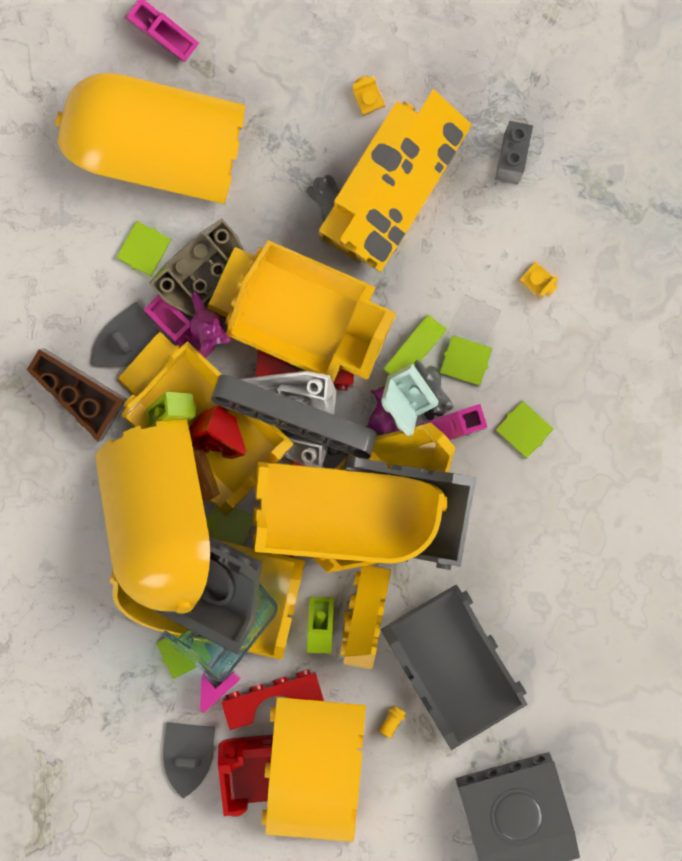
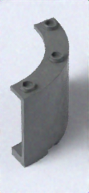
(450, 539)
(454, 666)

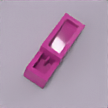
(161, 29)
(173, 323)

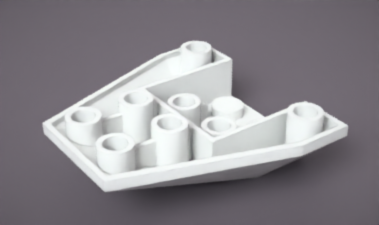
(308, 388)

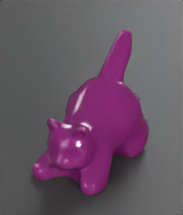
(206, 326)
(380, 420)

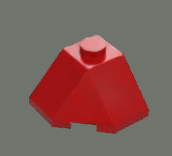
(217, 432)

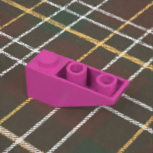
(460, 422)

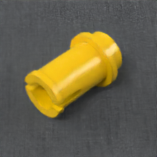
(392, 721)

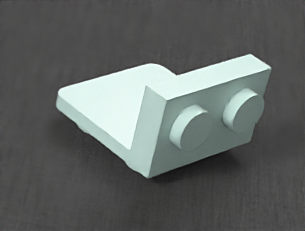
(407, 397)

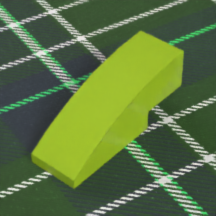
(417, 345)

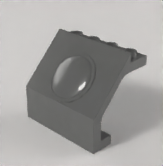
(228, 600)
(519, 812)

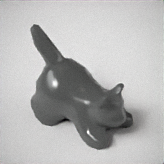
(324, 193)
(433, 380)

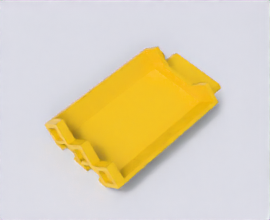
(184, 370)

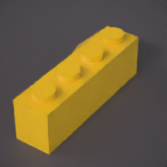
(366, 617)

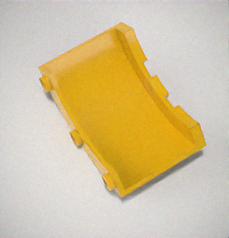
(314, 769)

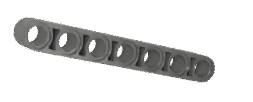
(294, 416)

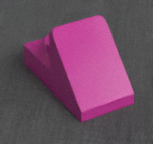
(211, 693)

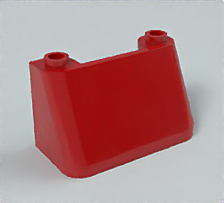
(243, 772)

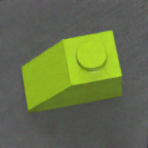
(171, 407)
(320, 625)

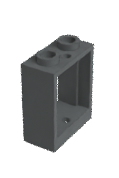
(514, 152)

